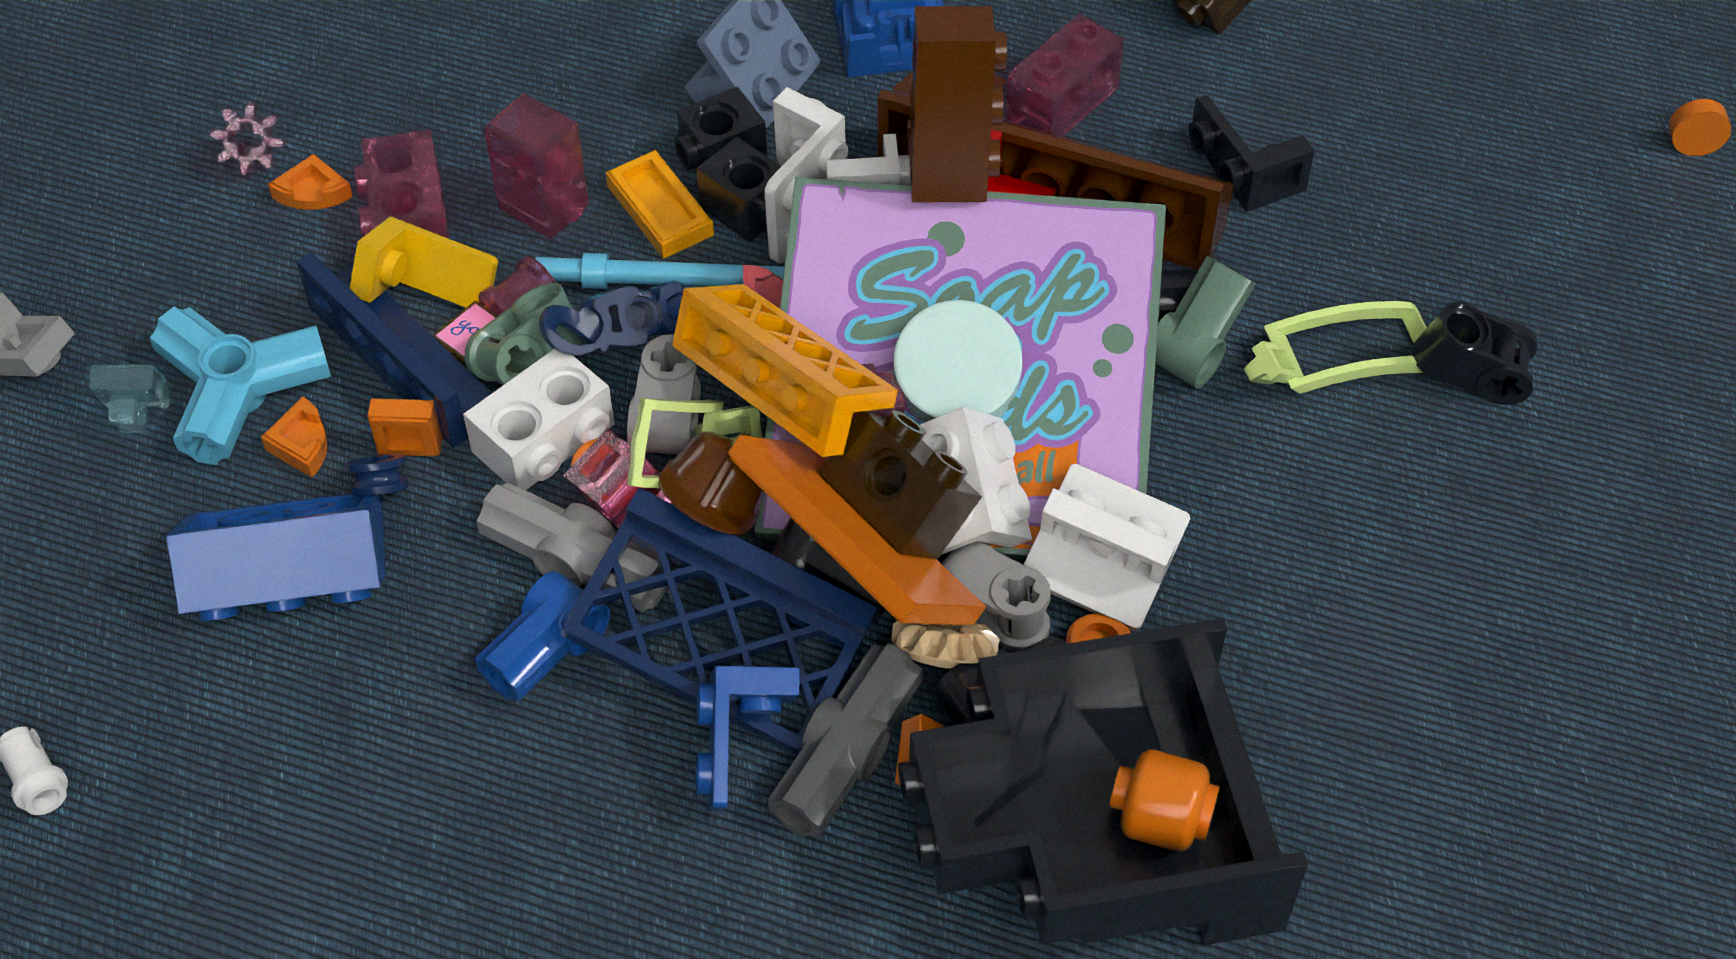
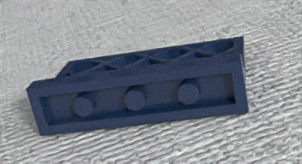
(734, 567)

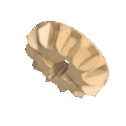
(945, 644)

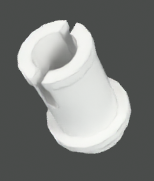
(35, 781)

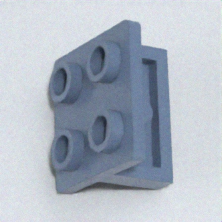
(755, 49)

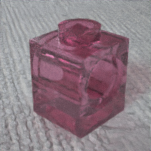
(603, 476)

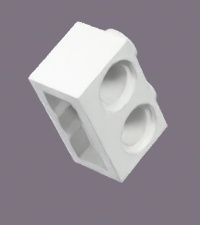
(539, 419)

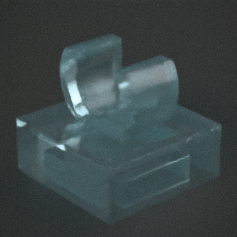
(129, 392)

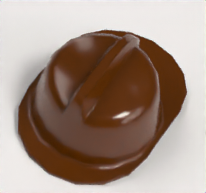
(711, 486)

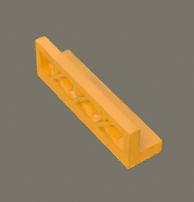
(778, 364)

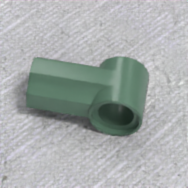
(1193, 336)

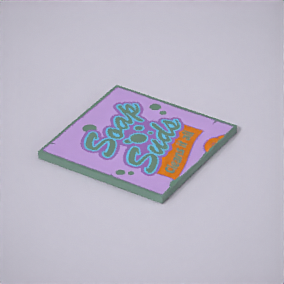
(1061, 270)

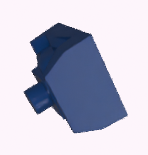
(876, 34)

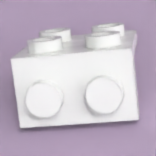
(804, 138)
(987, 453)

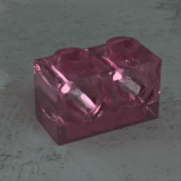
(1065, 77)
(401, 182)

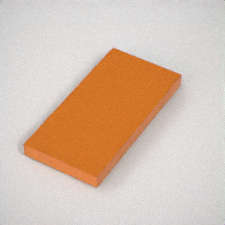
(904, 584)

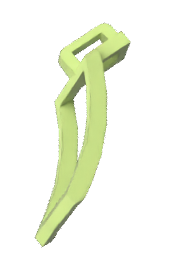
(1277, 362)
(714, 420)

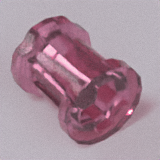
(527, 275)

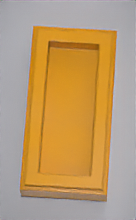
(659, 204)

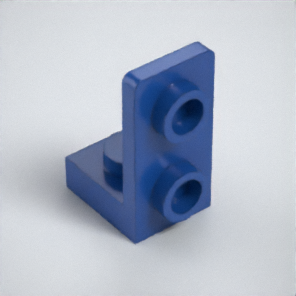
(759, 692)

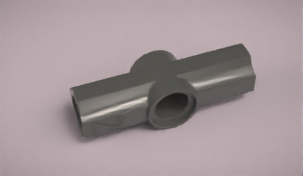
(845, 740)

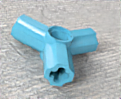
(230, 376)

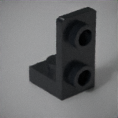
(1257, 176)

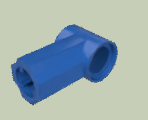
(534, 640)

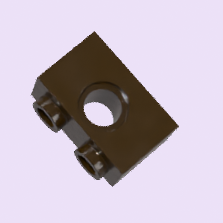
(929, 505)

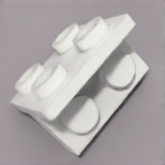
(1106, 545)

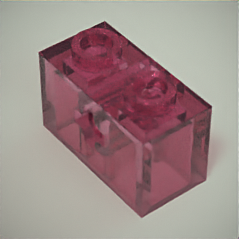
(537, 165)

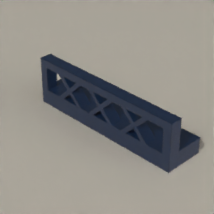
(394, 346)

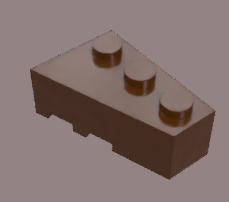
(954, 103)

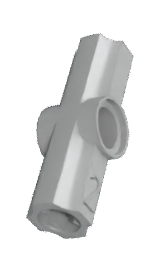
(563, 539)

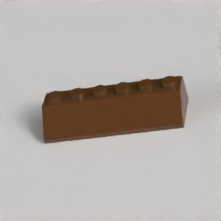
(1194, 202)

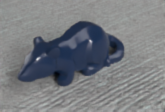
(614, 319)

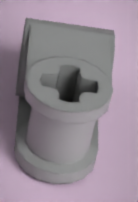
(666, 375)
(1006, 592)

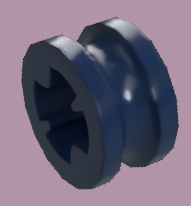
(377, 474)

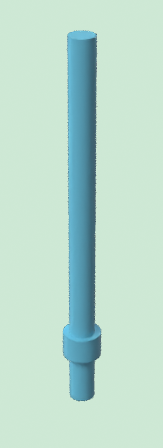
(597, 271)

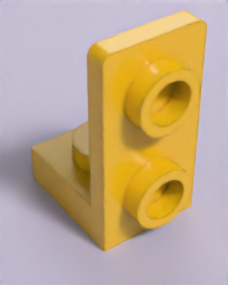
(422, 260)

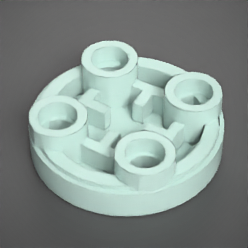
(957, 359)

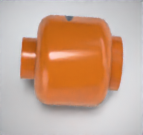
(1165, 800)

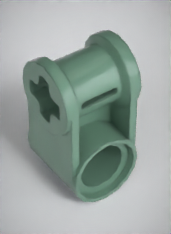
(514, 337)

